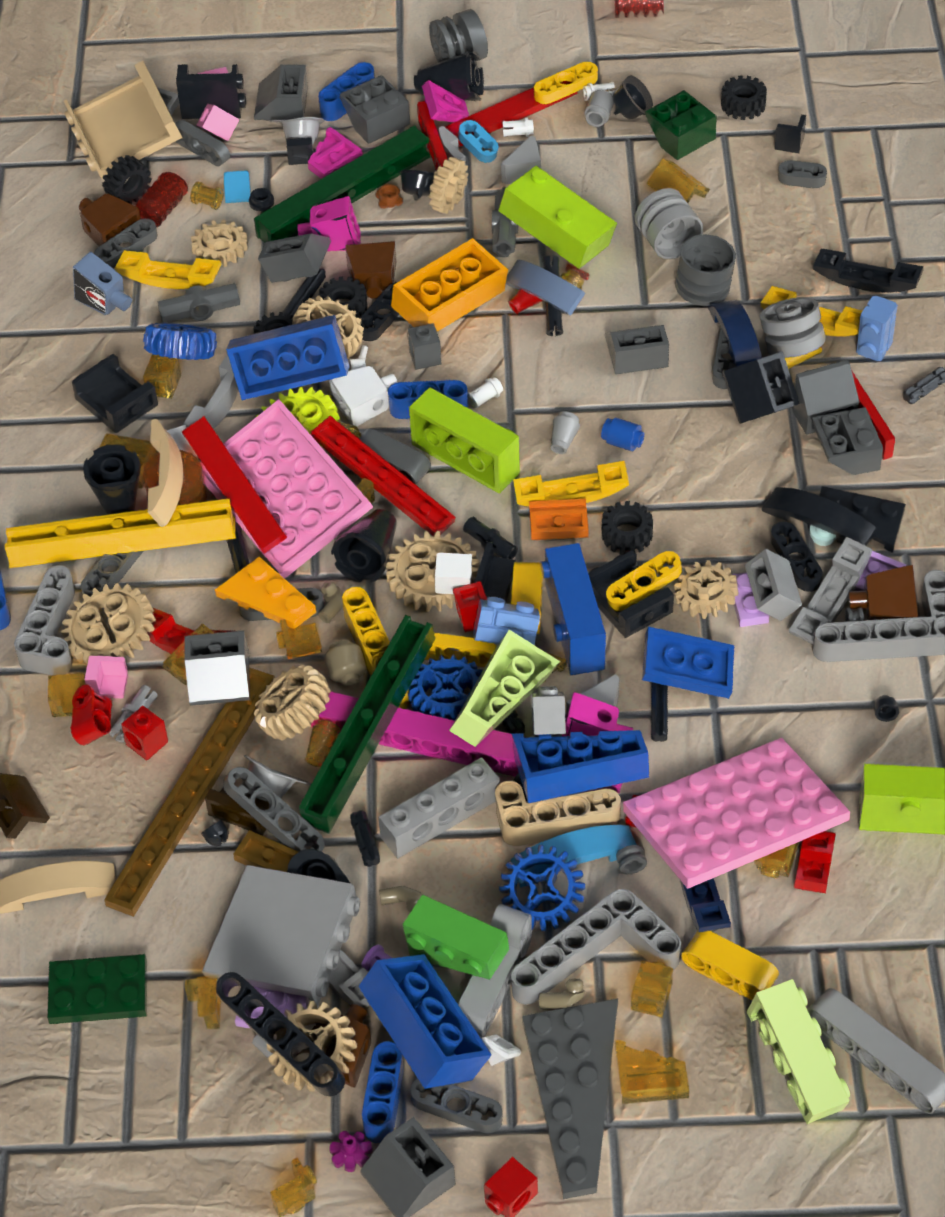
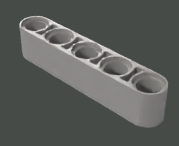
(879, 1050)

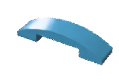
(584, 845)

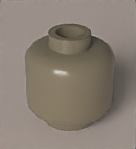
(345, 662)

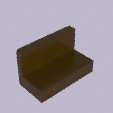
(18, 805)
(223, 807)

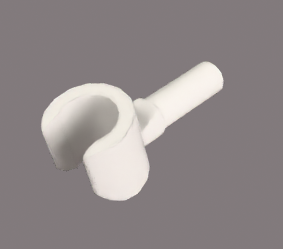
(360, 362)

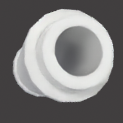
(587, 90)
(520, 127)
(485, 392)

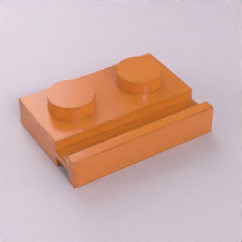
(558, 519)

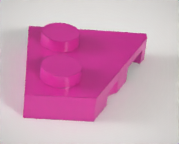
(443, 104)
(332, 154)

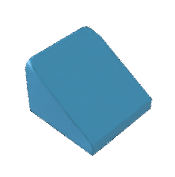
(237, 186)

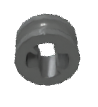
(856, 615)
(631, 859)

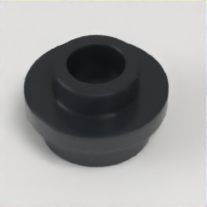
(261, 199)

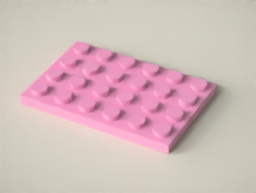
(296, 483)
(735, 812)

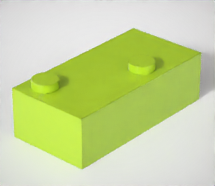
(557, 217)
(464, 440)
(902, 799)

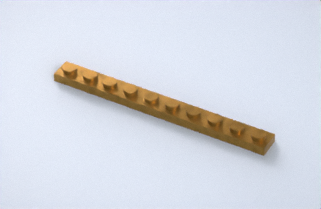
(185, 800)

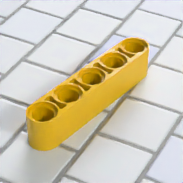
(366, 629)

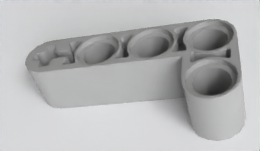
(36, 641)
(484, 996)

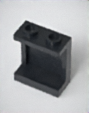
(215, 89)
(114, 394)
(638, 615)

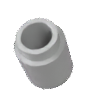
(599, 108)

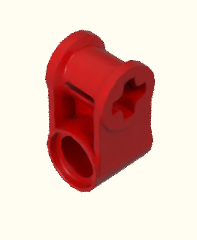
(90, 715)

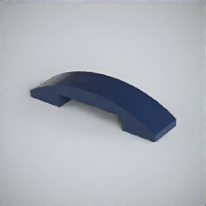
(737, 329)
(706, 907)

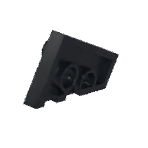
(881, 513)

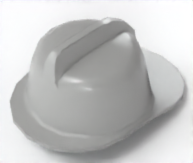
(301, 127)
(275, 780)

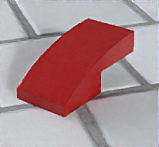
(167, 633)
(815, 862)

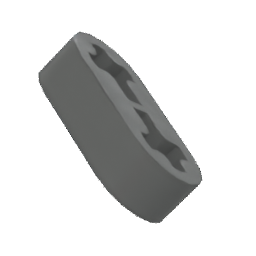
(801, 174)

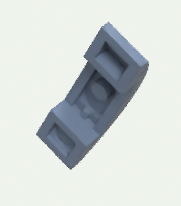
(545, 286)

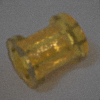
(206, 195)

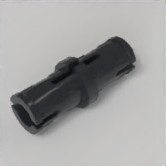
(485, 534)

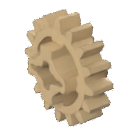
(448, 185)
(220, 242)
(706, 589)

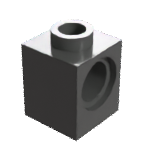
(424, 346)

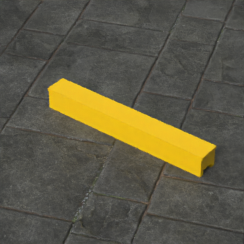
(118, 534)

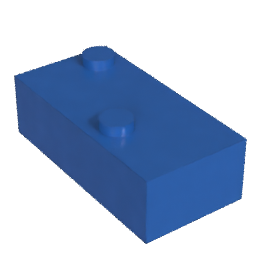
(288, 357)
(574, 609)
(424, 1021)

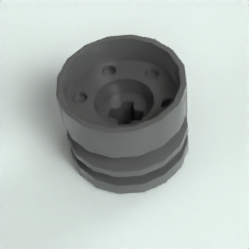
(458, 35)
(705, 269)

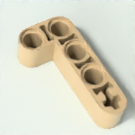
(594, 807)

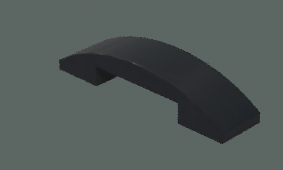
(864, 276)
(819, 513)

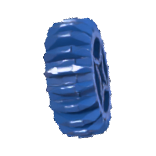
(180, 341)
(447, 681)
(548, 876)

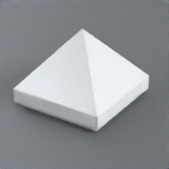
(500, 1049)

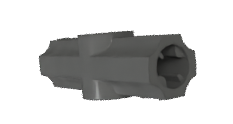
(503, 230)
(198, 303)

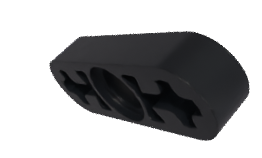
(381, 322)
(798, 545)

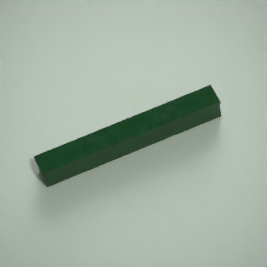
(351, 180)
(366, 724)

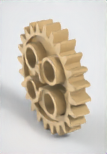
(414, 566)
(128, 616)

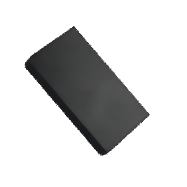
(495, 574)

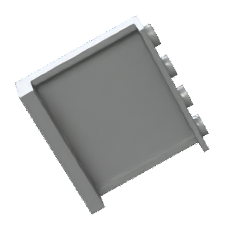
(284, 931)

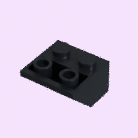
(760, 387)

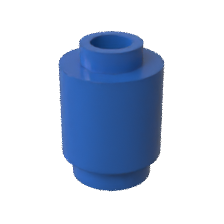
(622, 434)

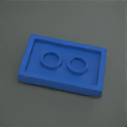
(688, 662)

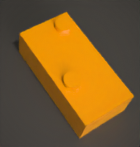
(449, 286)

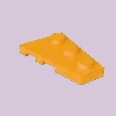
(268, 592)

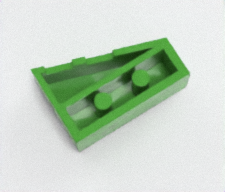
(454, 939)

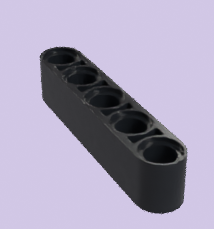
(290, 1044)

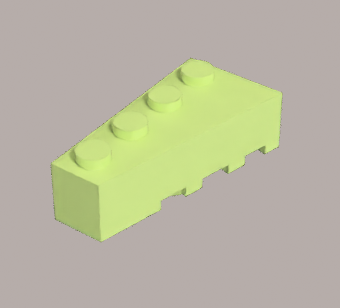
(799, 1050)

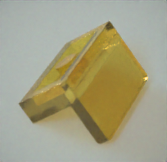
(673, 176)

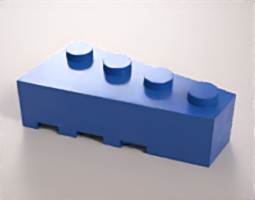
(578, 762)

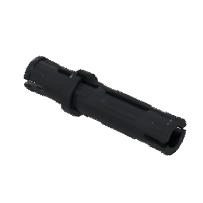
(553, 315)

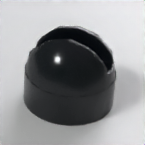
(889, 708)
(216, 834)

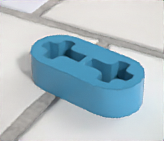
(480, 140)

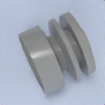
(667, 222)

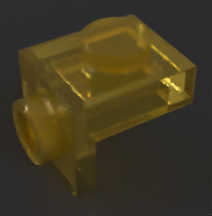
(777, 862)
(295, 1193)

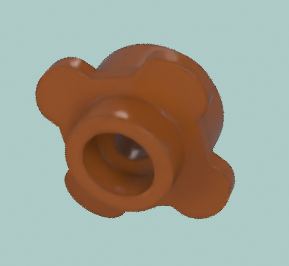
(389, 196)

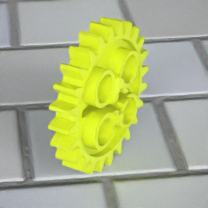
(308, 407)

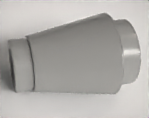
(564, 430)

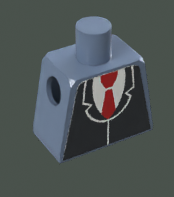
(99, 285)

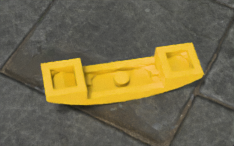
(165, 274)
(834, 322)
(592, 487)

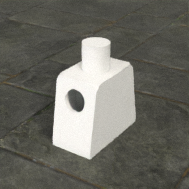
(361, 394)

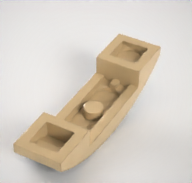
(165, 497)
(55, 880)

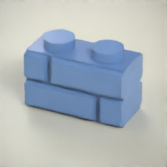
(876, 328)
(496, 618)

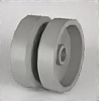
(793, 327)

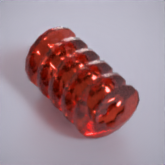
(637, 6)
(162, 197)

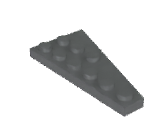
(572, 1074)

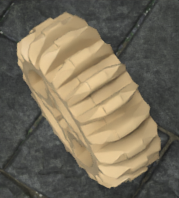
(347, 322)
(292, 702)
(322, 1037)

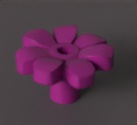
(350, 1151)

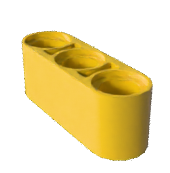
(528, 585)
(729, 964)

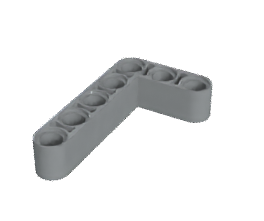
(888, 636)
(592, 941)

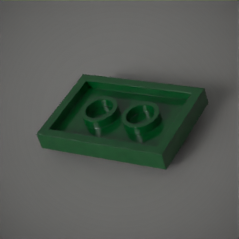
(97, 989)

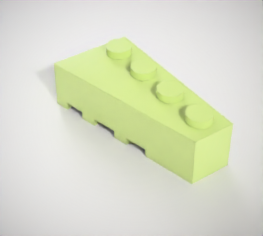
(505, 682)

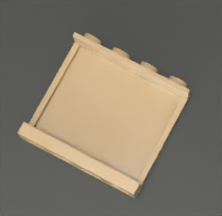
(123, 123)

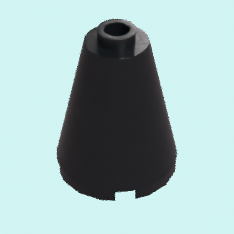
(457, 75)
(114, 477)
(366, 547)

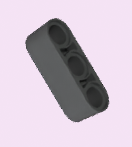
(402, 457)

